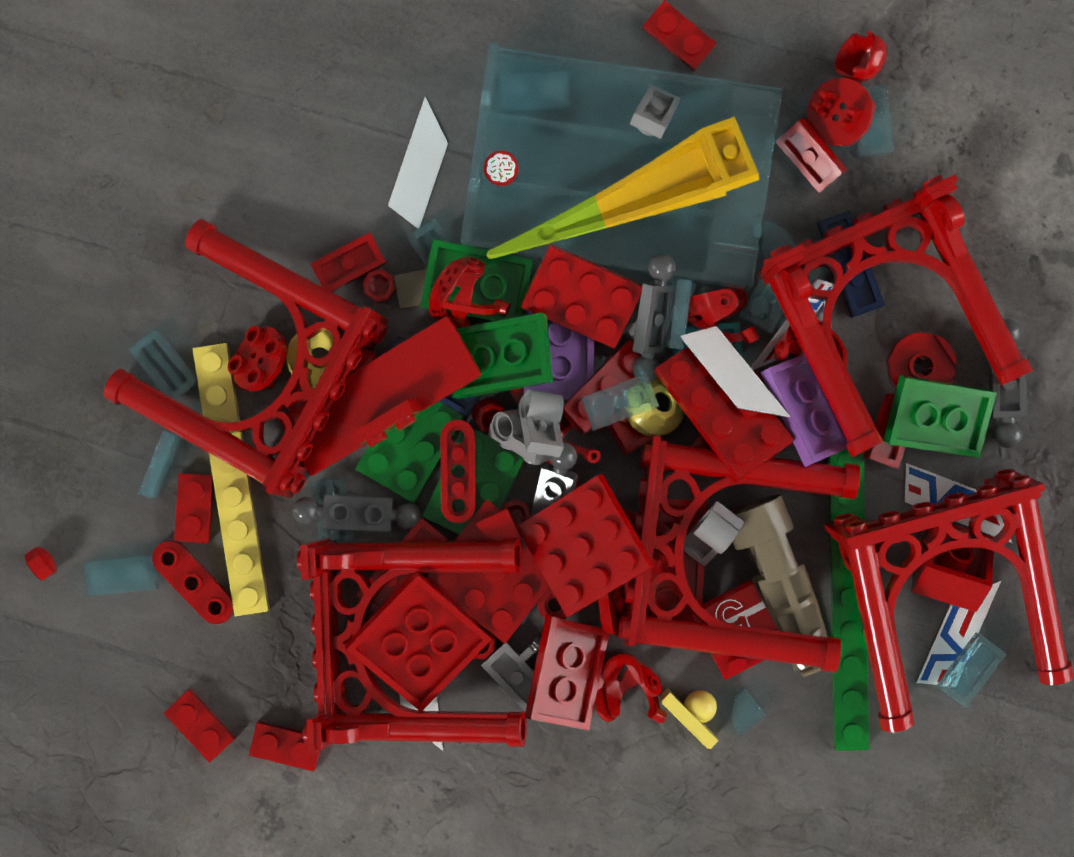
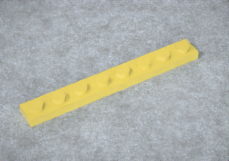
(232, 487)

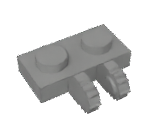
(512, 670)

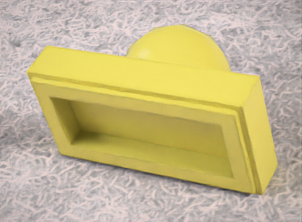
(697, 709)

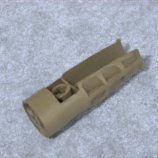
(779, 579)

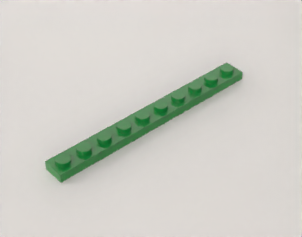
(851, 679)

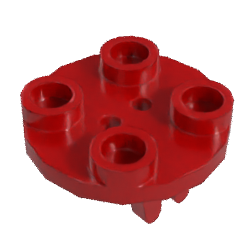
(853, 120)
(258, 358)

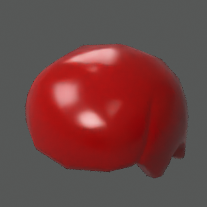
(861, 57)

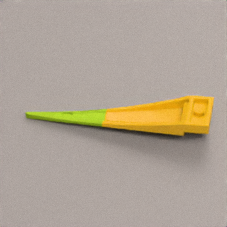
(687, 174)

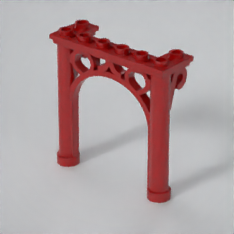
(940, 222)
(361, 327)
(1005, 494)
(717, 635)
(329, 726)

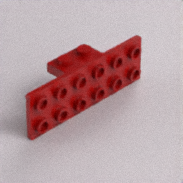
(391, 393)

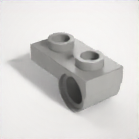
(540, 421)
(508, 431)
(712, 534)

